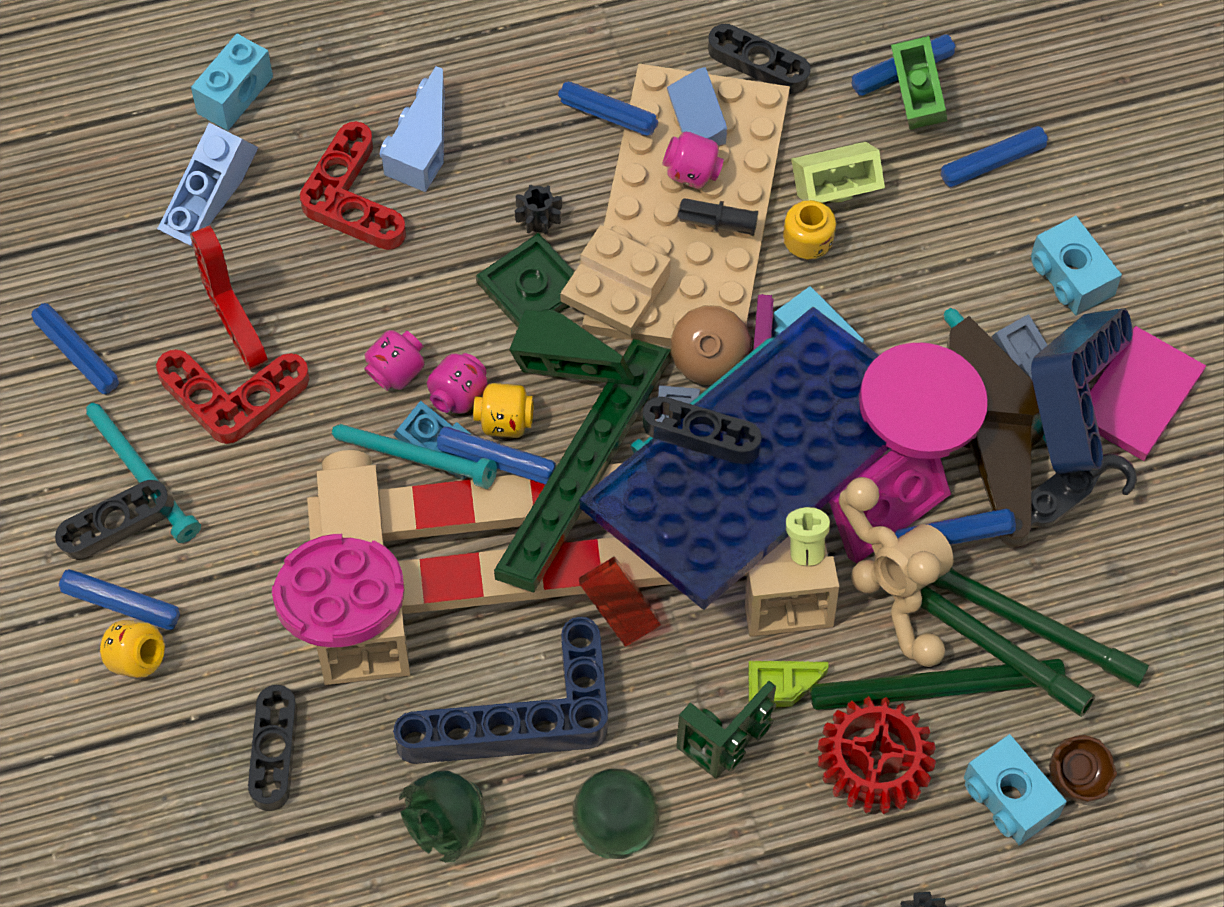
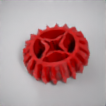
(893, 759)

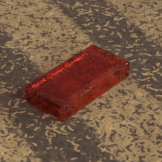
(619, 601)

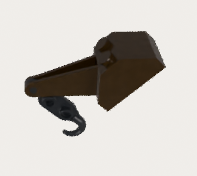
(1007, 436)

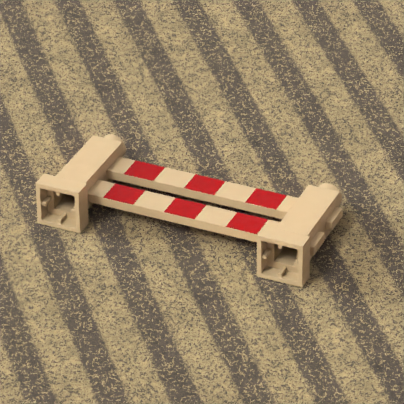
(349, 502)

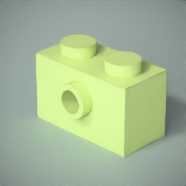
(838, 173)

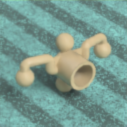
(899, 567)

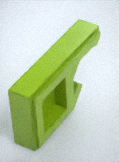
(791, 679)

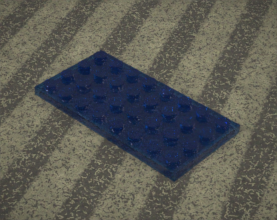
(715, 519)

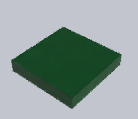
(527, 279)

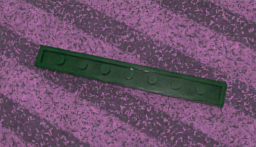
(580, 469)

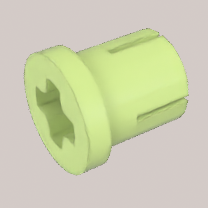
(807, 532)

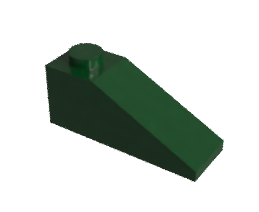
(559, 347)

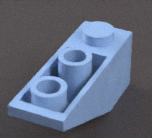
(417, 145)
(207, 182)

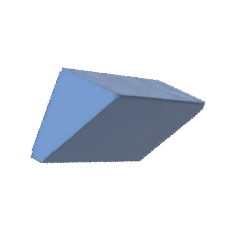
(698, 106)

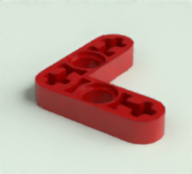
(338, 197)
(220, 292)
(225, 405)

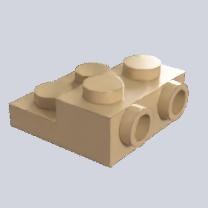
(617, 278)

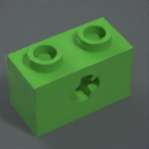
(919, 82)

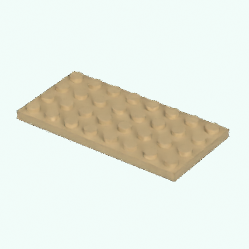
(646, 202)

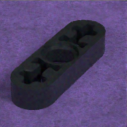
(752, 44)
(711, 444)
(82, 521)
(257, 775)

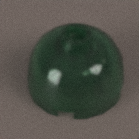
(444, 813)
(615, 813)

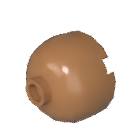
(709, 343)

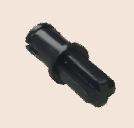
(718, 216)

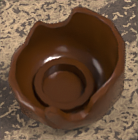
(1082, 768)

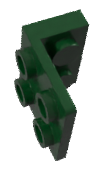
(716, 748)

